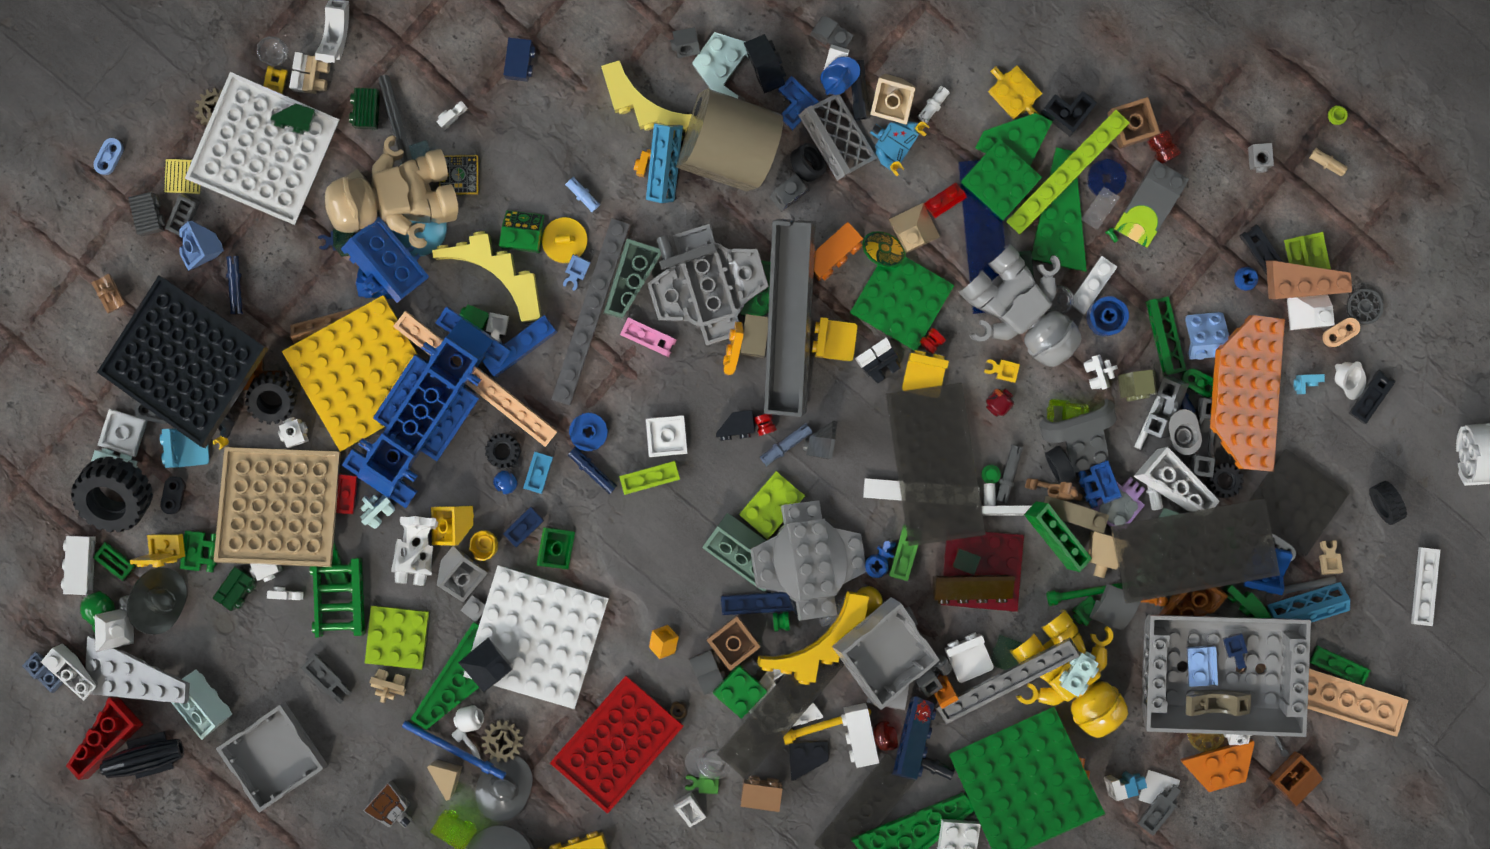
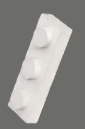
(1093, 284)

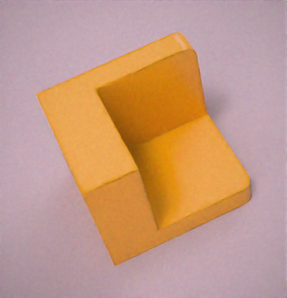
(663, 641)

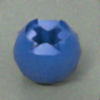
(1239, 281)
(505, 482)
(881, 571)

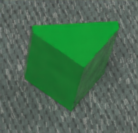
(555, 548)

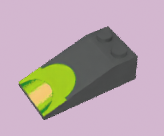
(1151, 203)

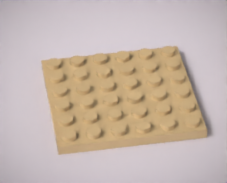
(277, 507)

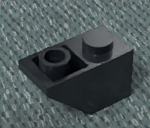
(739, 424)

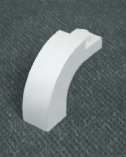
(335, 31)

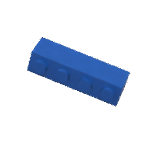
(523, 344)

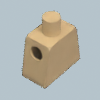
(1102, 553)

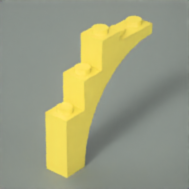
(626, 97)
(480, 252)

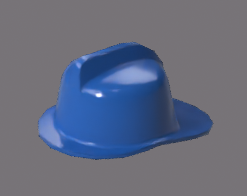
(840, 75)

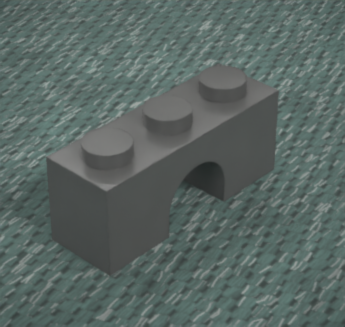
(1172, 395)

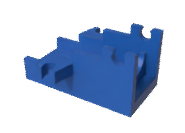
(385, 260)

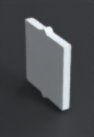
(1156, 784)

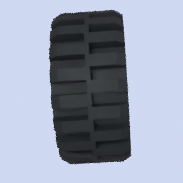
(100, 509)

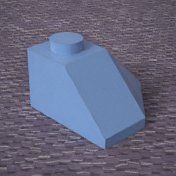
(198, 245)

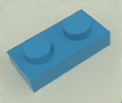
(538, 472)

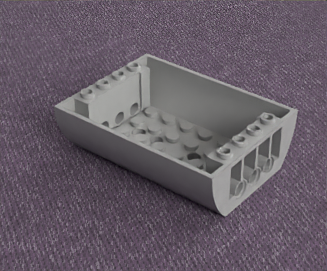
(1277, 694)

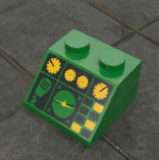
(522, 231)

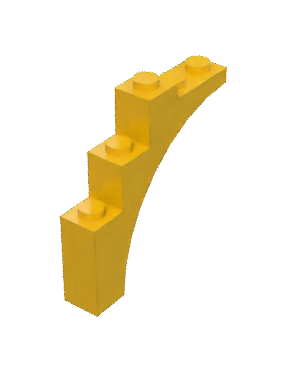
(806, 661)

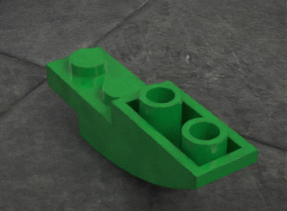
(1249, 603)

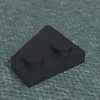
(807, 757)

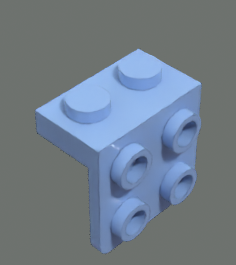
(1206, 334)

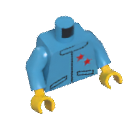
(896, 142)

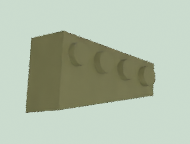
(1138, 385)

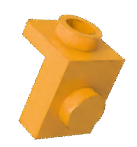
(641, 164)

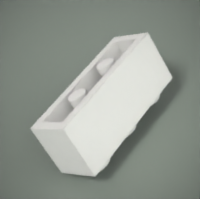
(78, 565)
(860, 735)

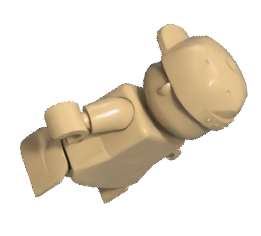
(396, 194)

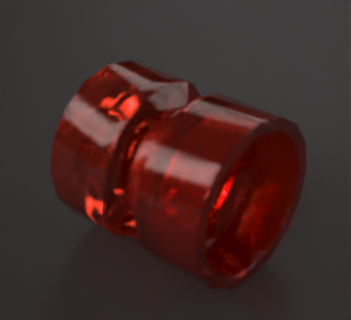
(1164, 147)

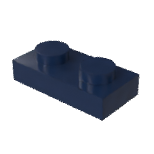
(523, 527)

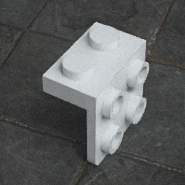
(969, 657)

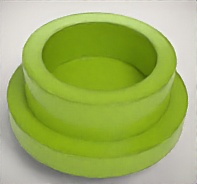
(1337, 115)

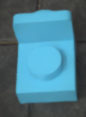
(1307, 380)

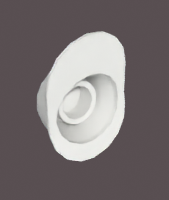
(1351, 379)

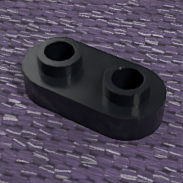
(174, 496)

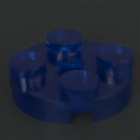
(1106, 167)

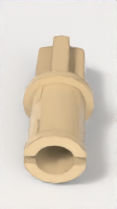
(1328, 162)

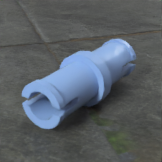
(582, 194)

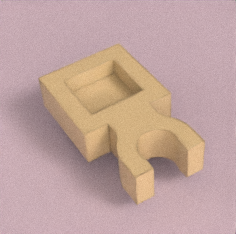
(1330, 561)

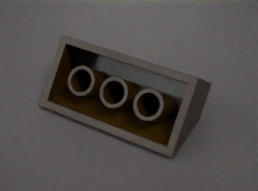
(973, 588)

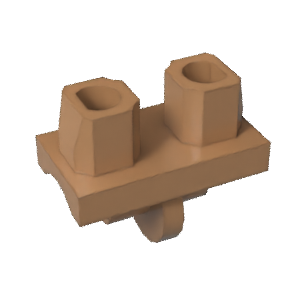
(108, 293)

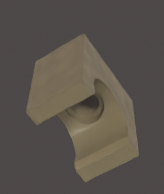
(754, 336)

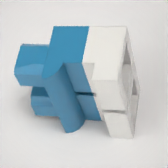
(1125, 786)

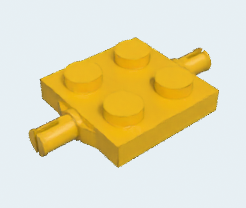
(1014, 92)

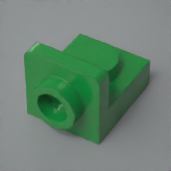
(1083, 611)

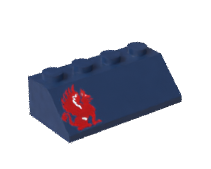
(913, 738)

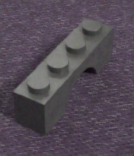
(1203, 460)

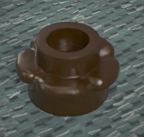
(677, 705)

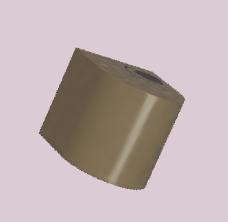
(730, 140)

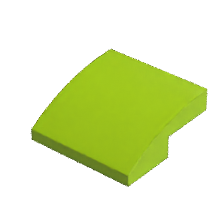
(1308, 251)

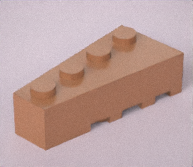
(1296, 280)

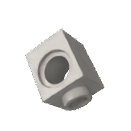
(1265, 150)

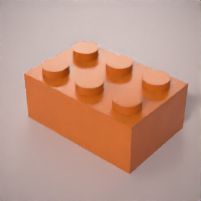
(835, 251)

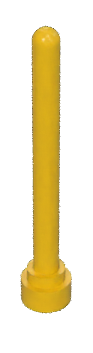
(792, 734)

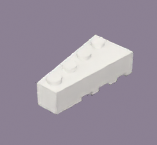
(1175, 481)

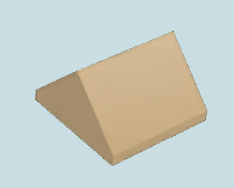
(446, 777)

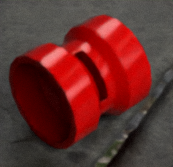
(929, 344)
(766, 428)

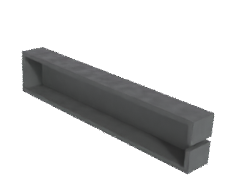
(789, 317)

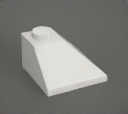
(1310, 312)
(113, 630)

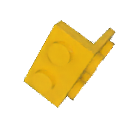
(835, 340)
(924, 371)
(162, 550)

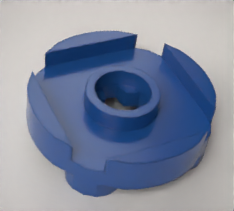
(583, 422)

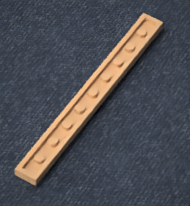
(488, 388)

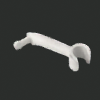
(459, 735)

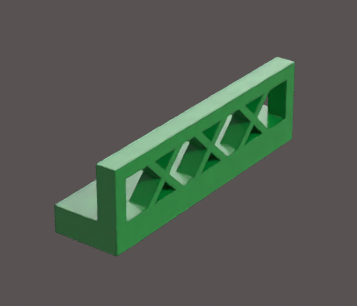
(1161, 337)

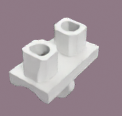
(1097, 364)

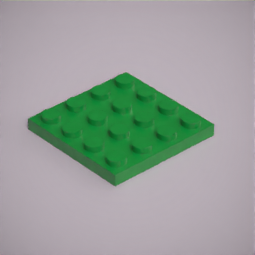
(902, 301)

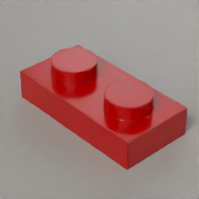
(945, 200)
(346, 494)

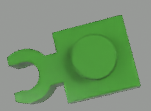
(705, 785)

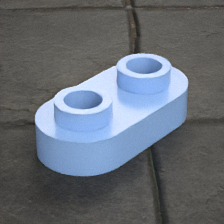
(106, 155)

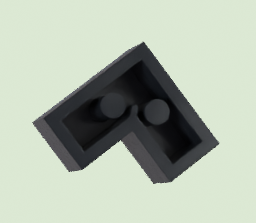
(765, 63)
(1068, 116)

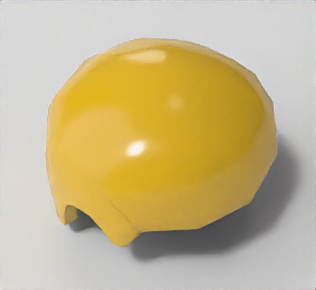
(483, 545)
(875, 598)

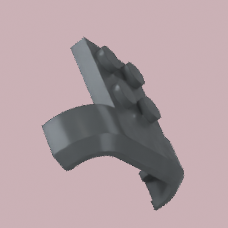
(1082, 436)

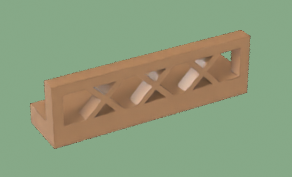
(304, 329)

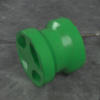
(781, 621)

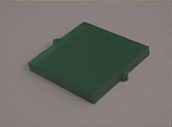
(1001, 656)

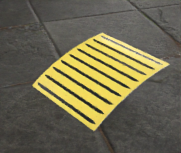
(175, 177)

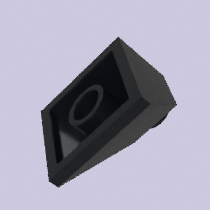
(486, 664)

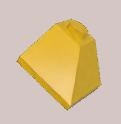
(453, 524)

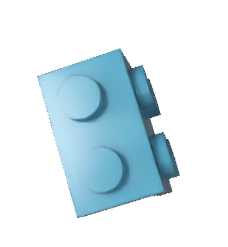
(181, 451)

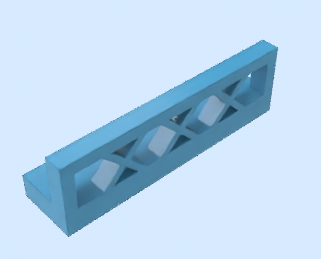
(662, 163)
(1315, 611)

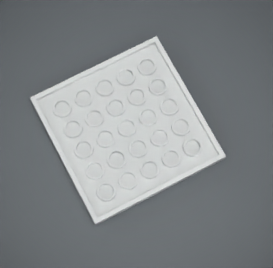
(252, 158)
(542, 632)

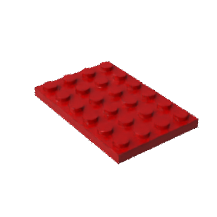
(616, 744)

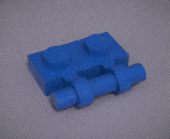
(1105, 481)

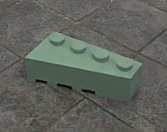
(632, 271)

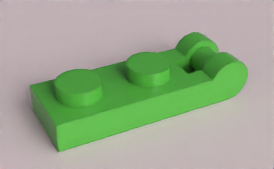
(903, 558)

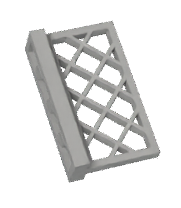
(824, 142)

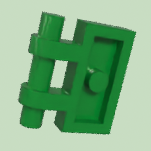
(194, 547)

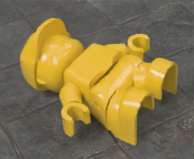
(1101, 706)

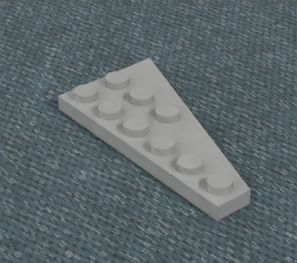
(127, 676)

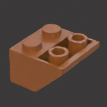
(1296, 778)

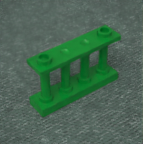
(356, 606)

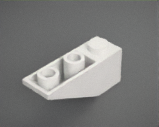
(69, 670)

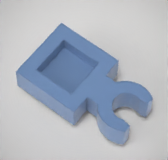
(577, 269)

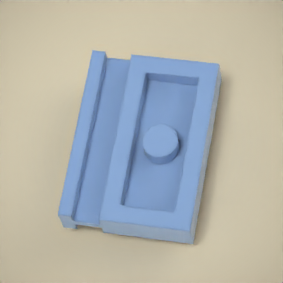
(1202, 666)

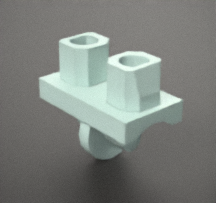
(370, 516)

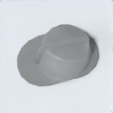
(1185, 432)

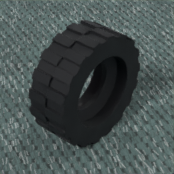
(1388, 502)

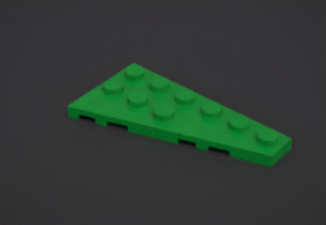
(1060, 225)
(449, 687)
(917, 829)

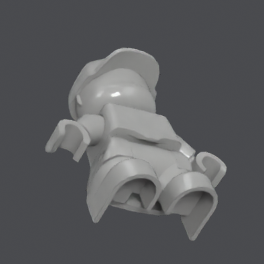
(1022, 306)

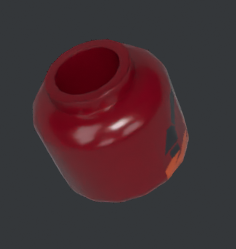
(999, 402)

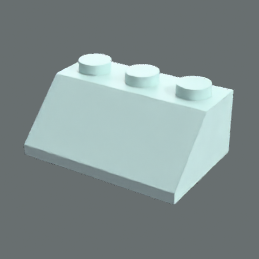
(205, 708)

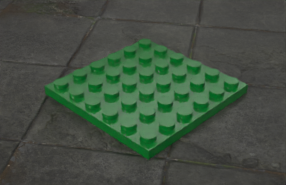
(1027, 783)

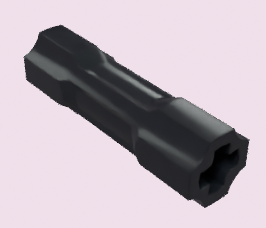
(859, 94)

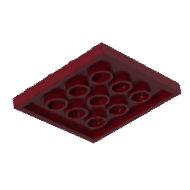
(999, 556)

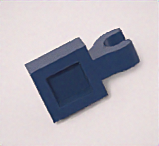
(1235, 647)

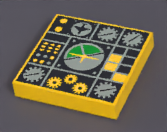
(462, 174)

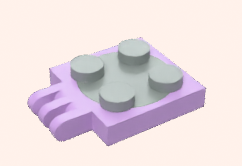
(1125, 508)

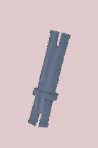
(790, 441)

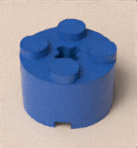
(1111, 306)

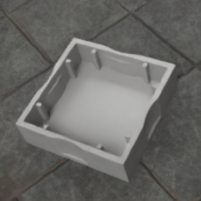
(885, 653)
(272, 757)

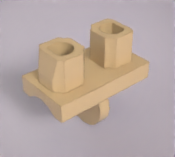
(379, 681)

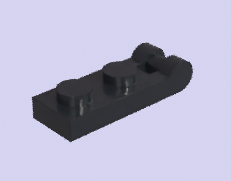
(1262, 249)
(1372, 397)

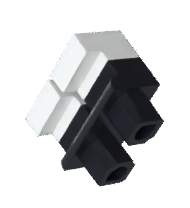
(885, 355)

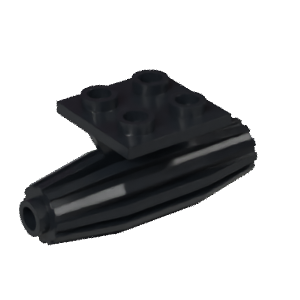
(144, 757)

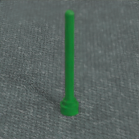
(1054, 597)

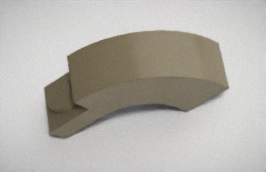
(1078, 514)
(1218, 702)

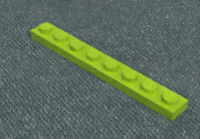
(1068, 172)

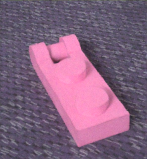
(647, 337)

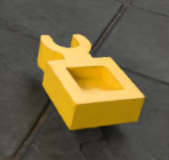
(1005, 370)

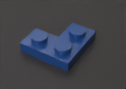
(799, 100)

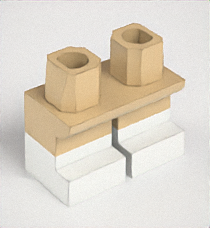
(306, 74)

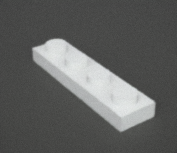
(1425, 586)

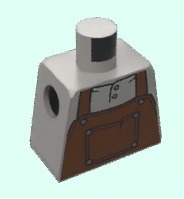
(389, 806)

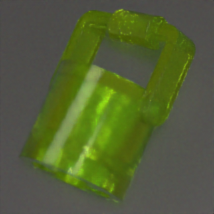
(1069, 409)

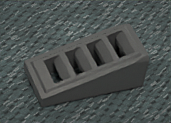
(176, 211)

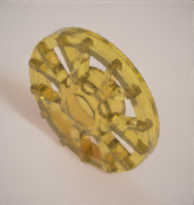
(1205, 738)

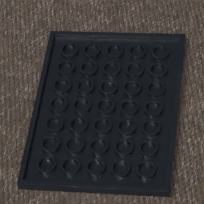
(182, 361)

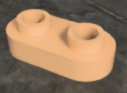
(1340, 333)

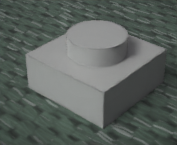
(473, 608)

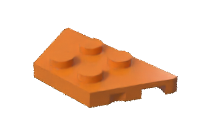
(1221, 766)

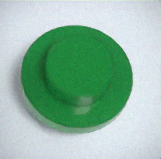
(990, 474)

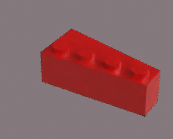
(109, 732)

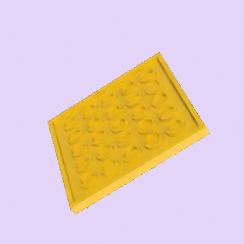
(352, 369)

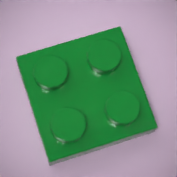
(740, 691)

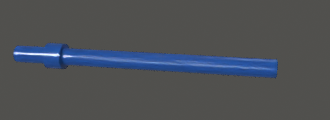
(486, 767)

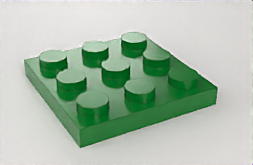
(1001, 179)

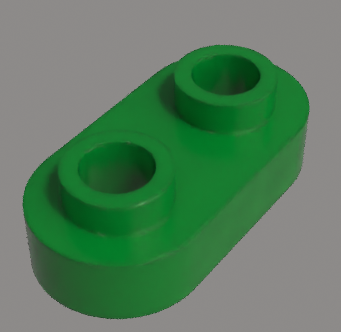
(1199, 382)

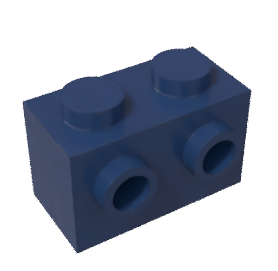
(518, 59)

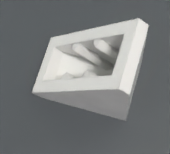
(689, 809)

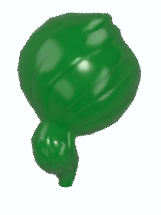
(95, 604)

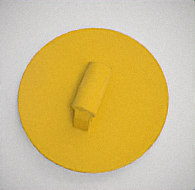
(563, 239)

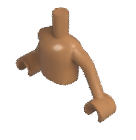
(1062, 491)

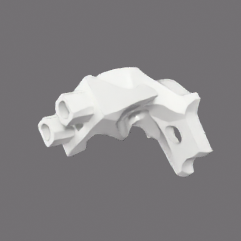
(411, 563)

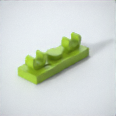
(649, 477)

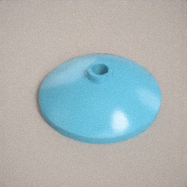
(433, 234)

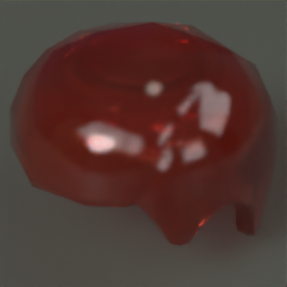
(885, 736)

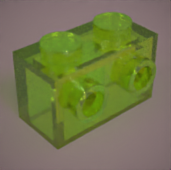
(453, 829)

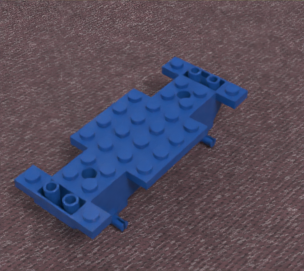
(425, 407)

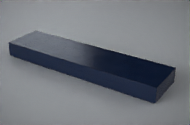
(755, 603)

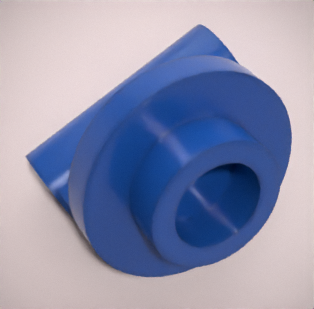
(885, 551)

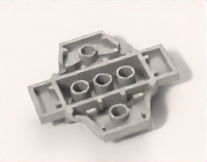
(710, 288)
(808, 560)

